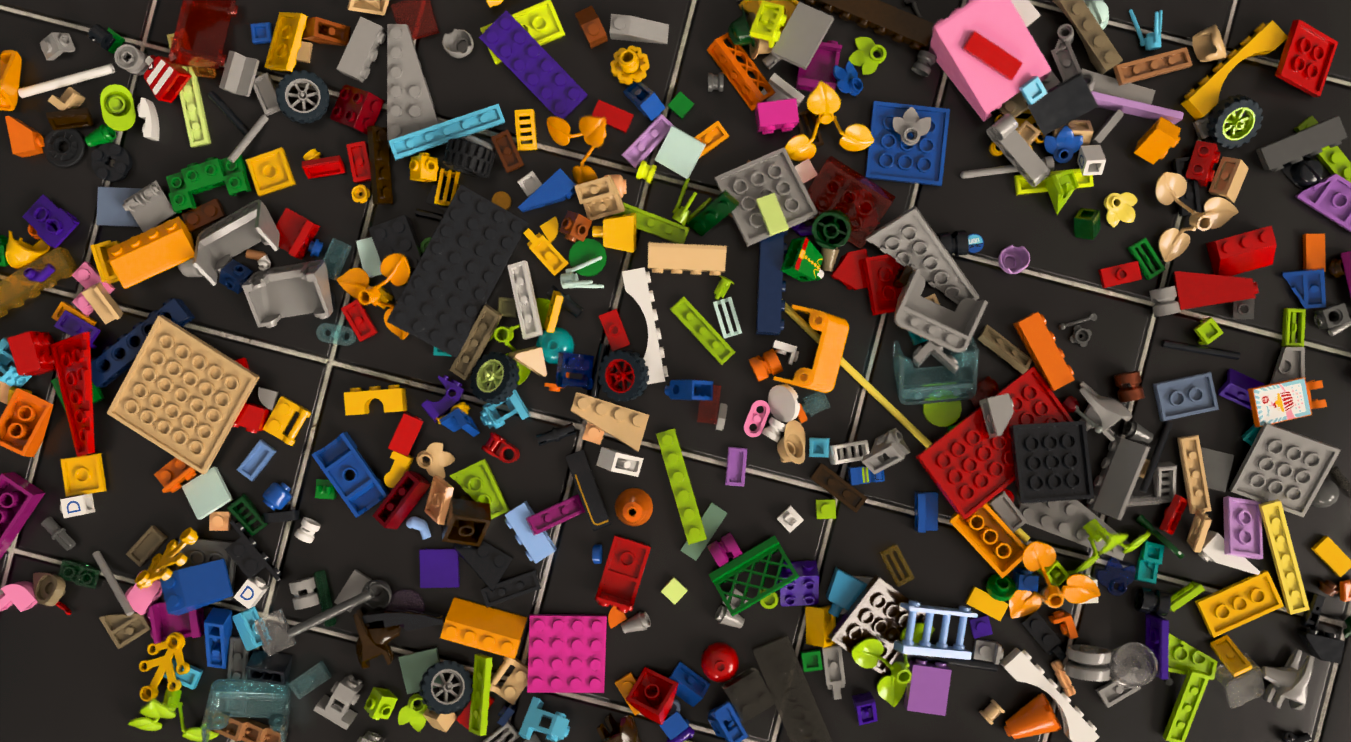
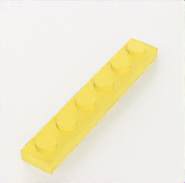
(1284, 557)

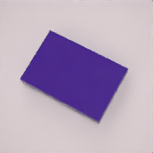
(1158, 642)

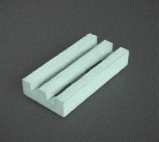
(722, 302)

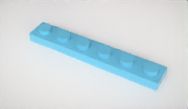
(442, 132)

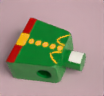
(803, 261)

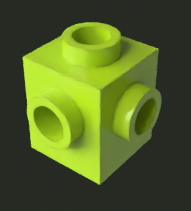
(380, 703)

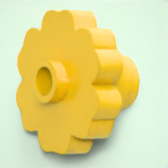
(630, 65)

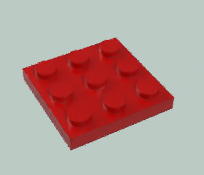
(1306, 58)

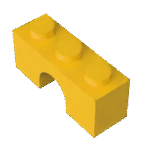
(358, 401)

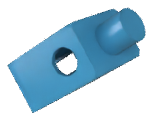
(843, 591)

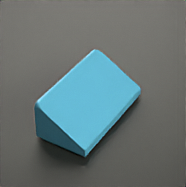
(245, 625)

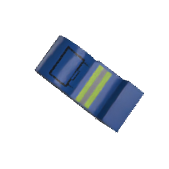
(862, 475)

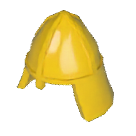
(21, 253)

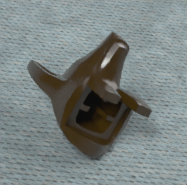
(373, 640)
(622, 732)

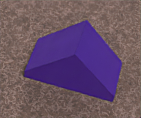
(865, 708)

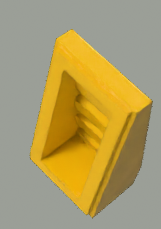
(525, 113)

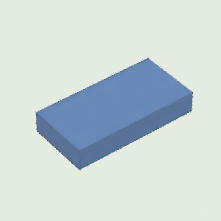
(256, 460)

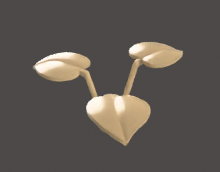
(1216, 213)

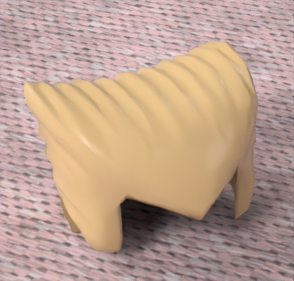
(1209, 45)

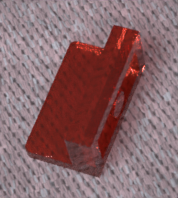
(709, 409)

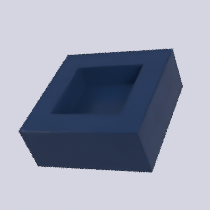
(505, 714)

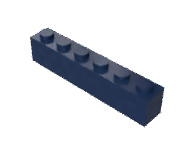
(771, 285)

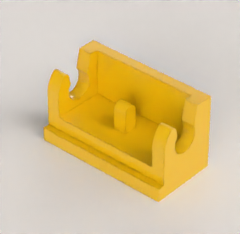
(102, 262)

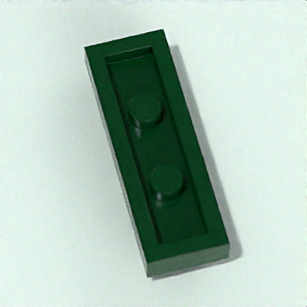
(713, 213)

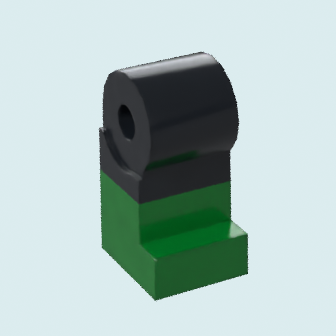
(106, 39)

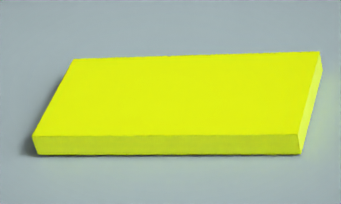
(539, 21)

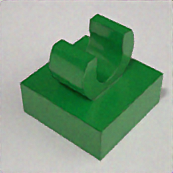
(325, 489)

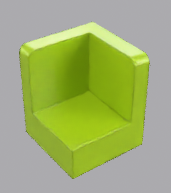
(1207, 331)

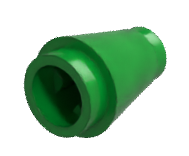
(101, 135)

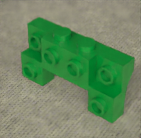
(204, 177)

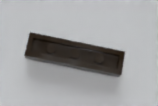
(379, 165)

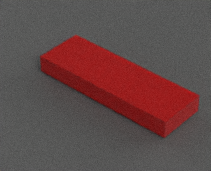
(992, 55)

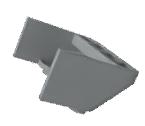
(232, 236)

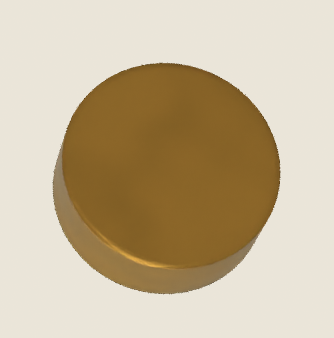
(502, 199)

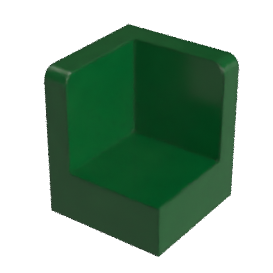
(1087, 223)

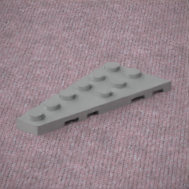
(916, 245)
(1067, 521)

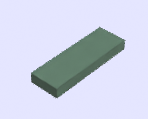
(711, 521)

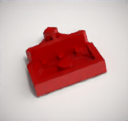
(851, 270)

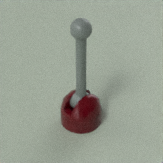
(1071, 405)

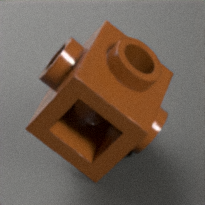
(575, 226)

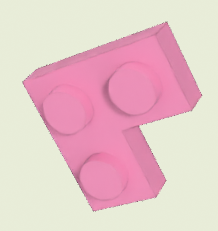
(87, 277)

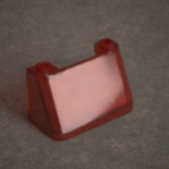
(202, 33)

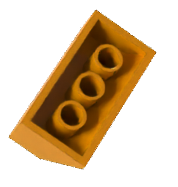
(151, 252)
(991, 539)
(484, 627)

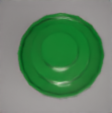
(1000, 588)

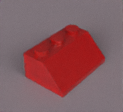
(1242, 252)

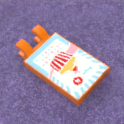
(1284, 400)

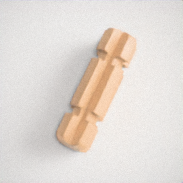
(1063, 679)

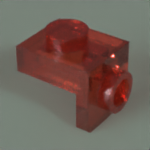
(985, 389)

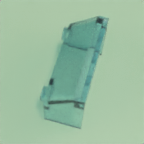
(936, 383)
(247, 700)

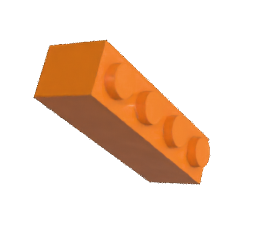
(1043, 351)

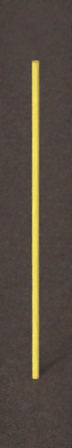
(876, 394)

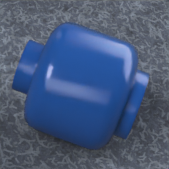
(277, 496)

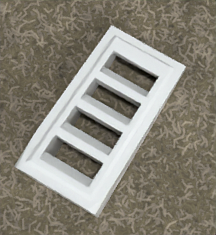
(833, 459)

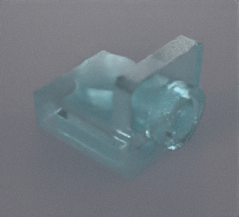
(815, 403)

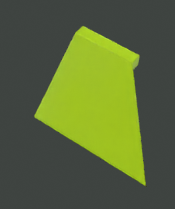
(1060, 188)

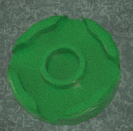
(586, 251)

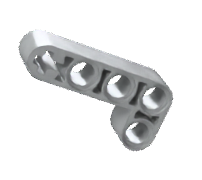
(1017, 150)

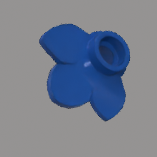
(848, 79)
(1063, 142)

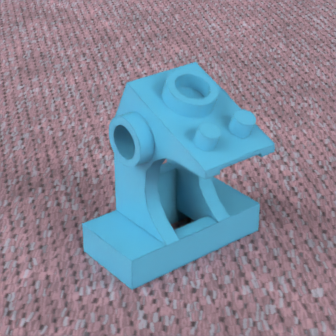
(10, 374)
(491, 417)
(558, 727)

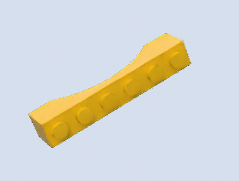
(1206, 96)

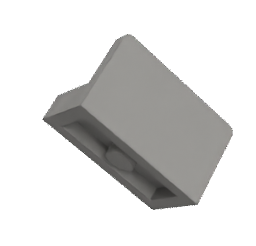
(239, 74)

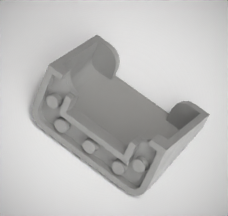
(289, 292)

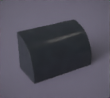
(269, 669)

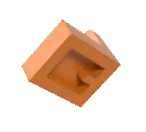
(1067, 626)

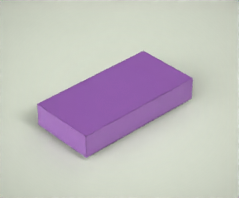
(736, 466)

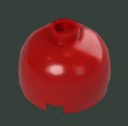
(719, 662)

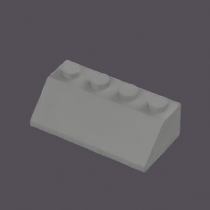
(1117, 477)

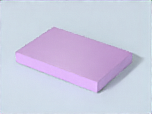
(1242, 528)

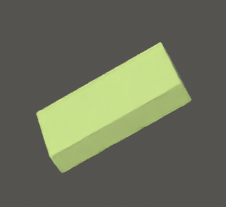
(772, 214)

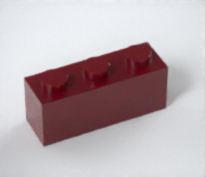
(401, 500)

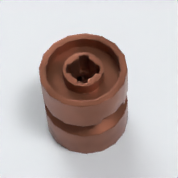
(1131, 393)

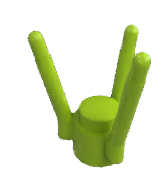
(683, 214)

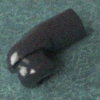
(1289, 737)

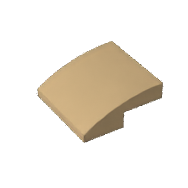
(599, 198)

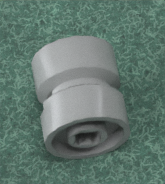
(131, 59)
(1164, 301)
(307, 599)

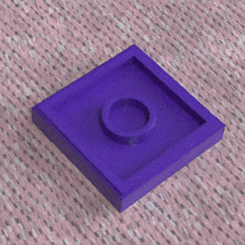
(439, 568)

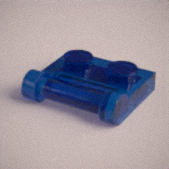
(574, 364)

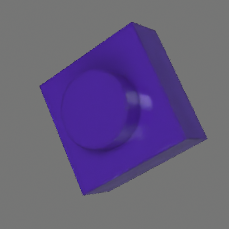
(980, 626)

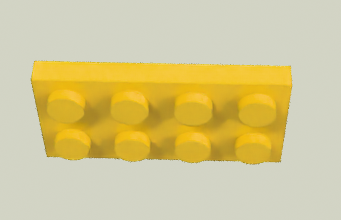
(1239, 603)

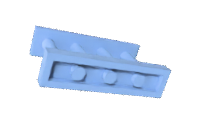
(925, 647)

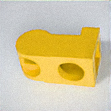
(400, 466)

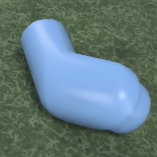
(419, 524)

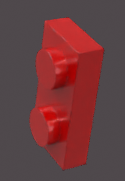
(359, 161)
(359, 320)

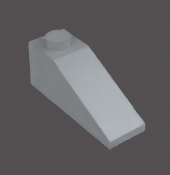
(638, 29)

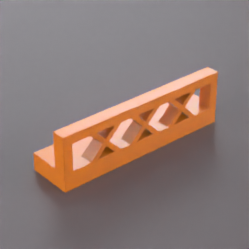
(737, 72)

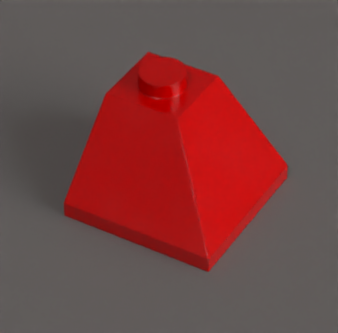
(653, 695)

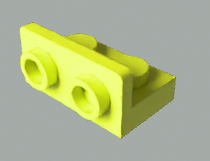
(768, 22)

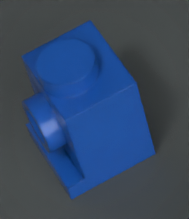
(1025, 579)

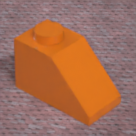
(23, 138)

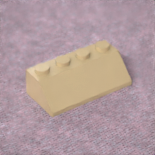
(687, 258)

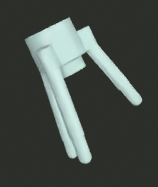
(571, 280)

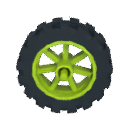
(1245, 125)

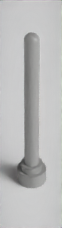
(1048, 161)

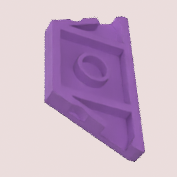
(1331, 199)

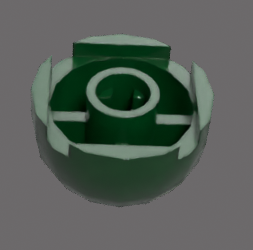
(831, 229)

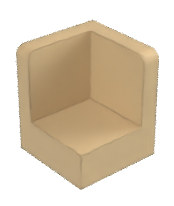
(69, 100)
(440, 721)

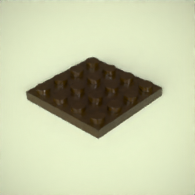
(876, 616)

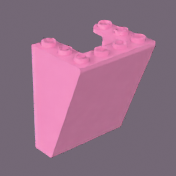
(975, 80)

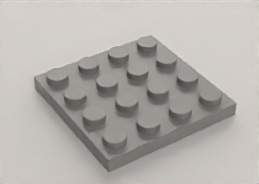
(760, 178)
(1284, 468)

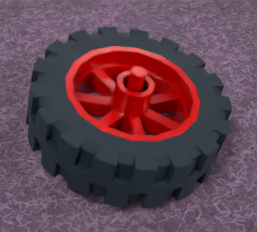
(608, 377)

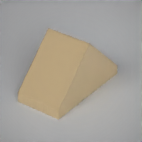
(532, 359)

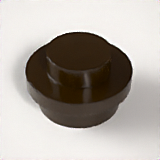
(1336, 268)

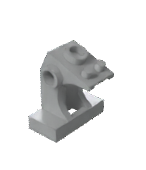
(889, 443)
(346, 693)

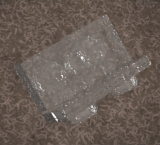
(273, 632)

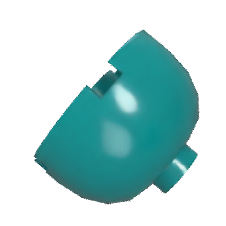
(554, 343)

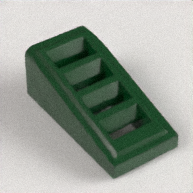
(242, 518)

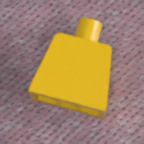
(618, 232)

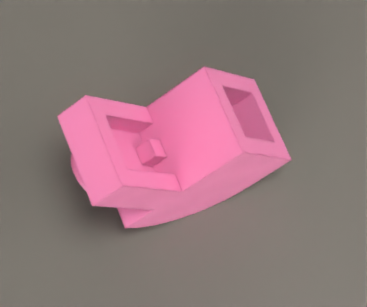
(19, 594)

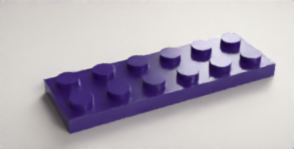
(533, 66)

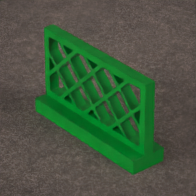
(742, 564)

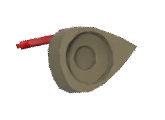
(49, 590)

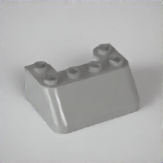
(934, 321)

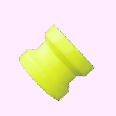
(646, 171)

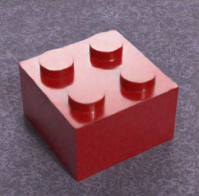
(32, 352)

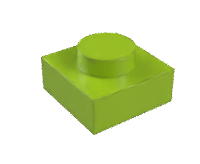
(825, 508)

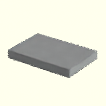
(802, 35)

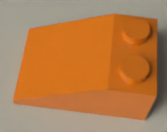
(24, 423)

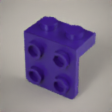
(802, 590)

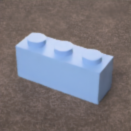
(537, 546)

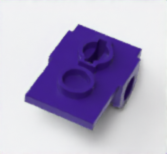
(50, 222)

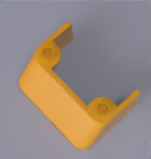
(828, 355)

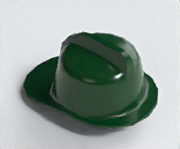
(740, 31)

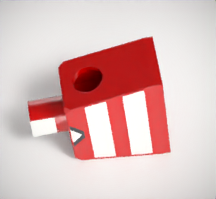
(165, 78)

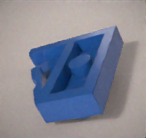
(1308, 286)

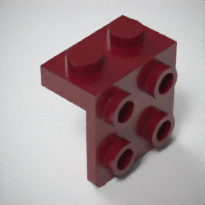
(356, 108)

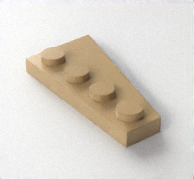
(618, 421)

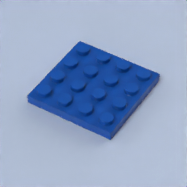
(897, 162)

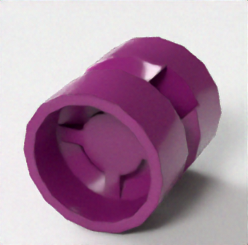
(724, 549)

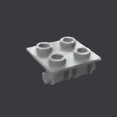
(149, 206)

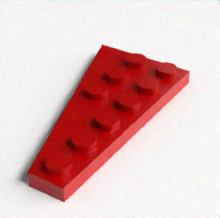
(74, 375)

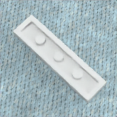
(525, 300)

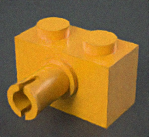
(1157, 141)

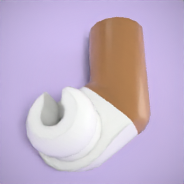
(261, 258)

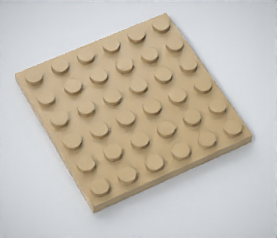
(182, 394)

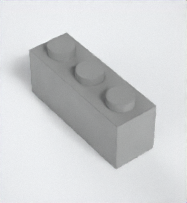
(361, 50)

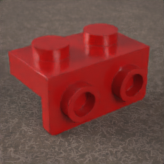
(1202, 162)

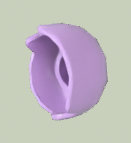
(1014, 259)

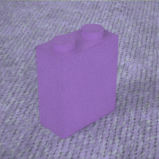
(928, 687)

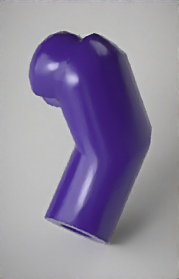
(802, 230)
(39, 275)
(688, 733)

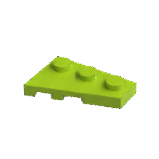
(1185, 656)

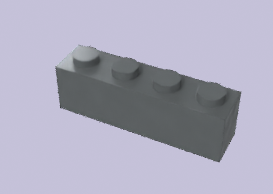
(1301, 143)

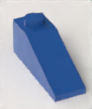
(554, 190)
(217, 635)

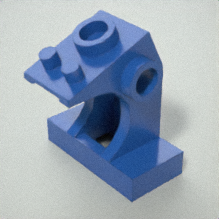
(722, 719)

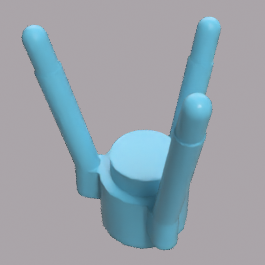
(1152, 40)

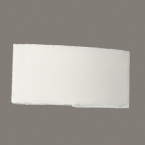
(148, 112)

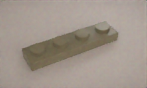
(476, 342)

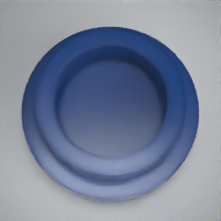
(315, 248)

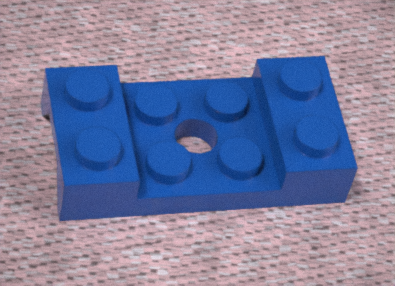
(364, 489)

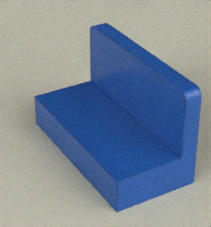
(459, 419)
(925, 511)
(690, 685)

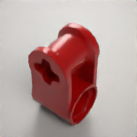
(498, 446)

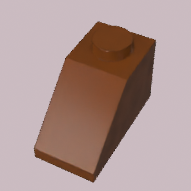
(591, 27)
(326, 32)

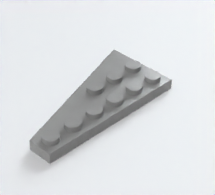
(408, 94)

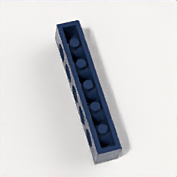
(102, 376)

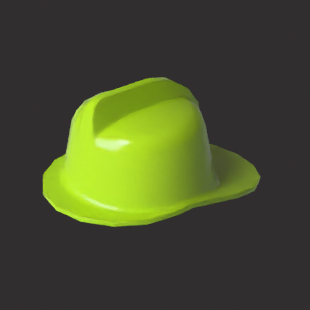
(117, 107)

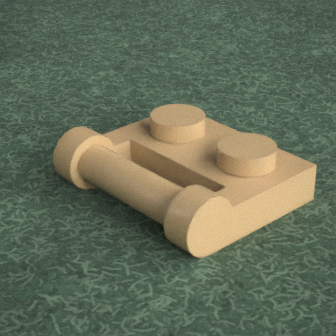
(514, 684)

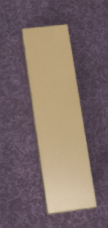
(1194, 473)

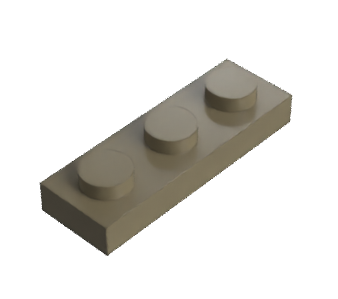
(1005, 349)

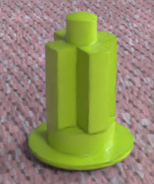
(722, 287)

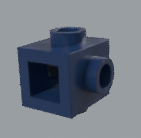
(234, 276)

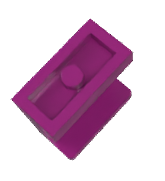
(820, 67)
(163, 624)

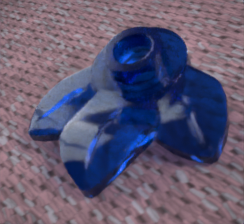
(1116, 574)

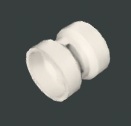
(773, 431)
(307, 530)

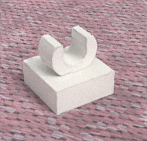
(790, 519)

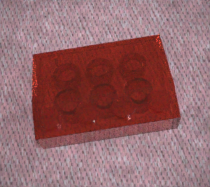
(853, 194)

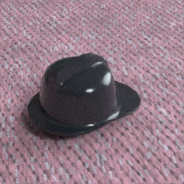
(1305, 172)

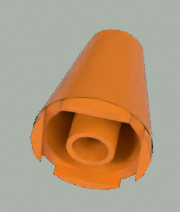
(635, 499)
(1033, 719)

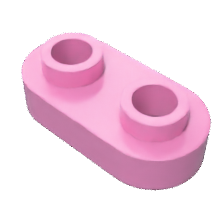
(756, 418)

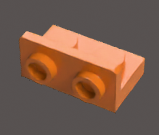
(174, 474)

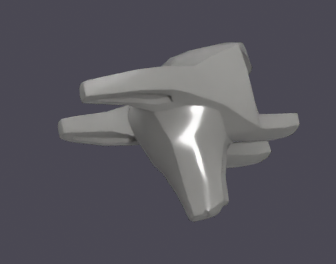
(1103, 411)
(1289, 681)

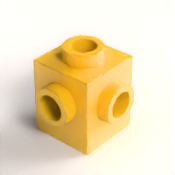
(423, 168)

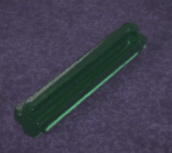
(324, 594)

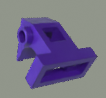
(439, 408)

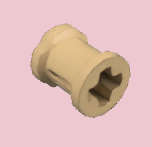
(992, 711)

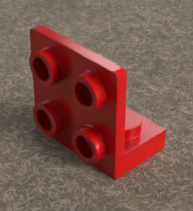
(295, 233)

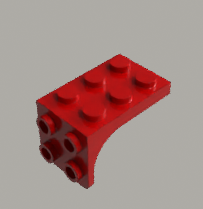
(622, 574)

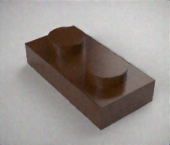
(507, 151)
(203, 215)

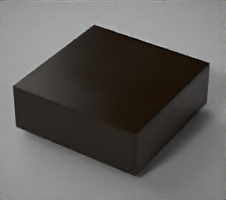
(902, 276)

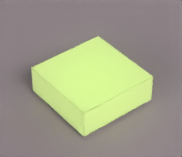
(674, 590)

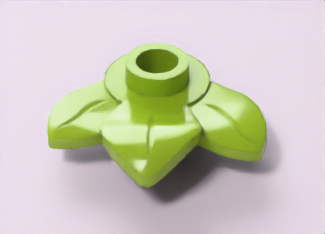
(864, 55)
(413, 713)

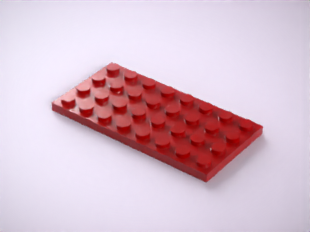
(975, 467)

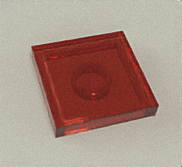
(417, 15)

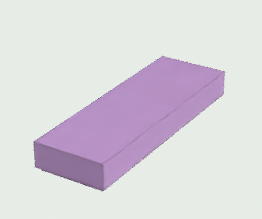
(647, 141)

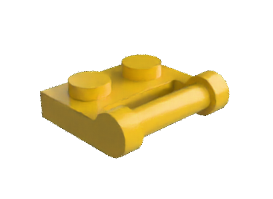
(281, 418)

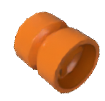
(765, 365)

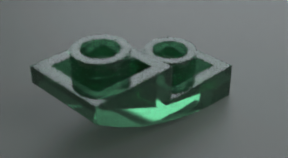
(80, 573)

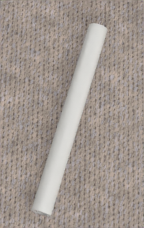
(66, 80)

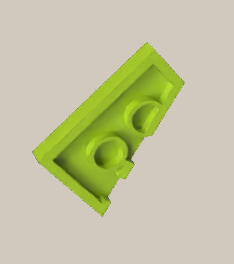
(482, 487)

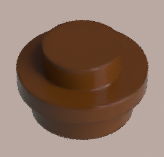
(1328, 587)

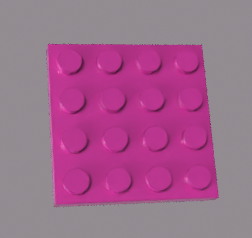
(566, 653)

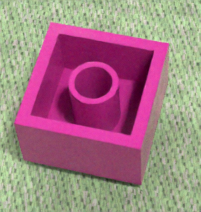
(776, 116)

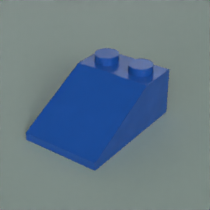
(196, 587)

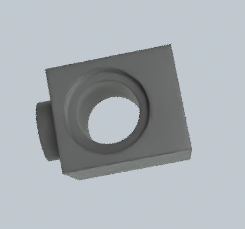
(1338, 312)

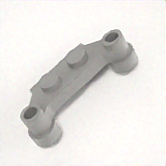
(1065, 57)

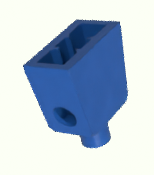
(685, 390)

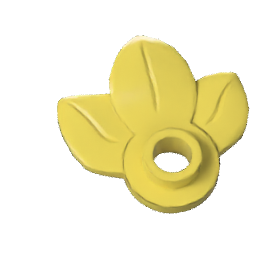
(1122, 209)

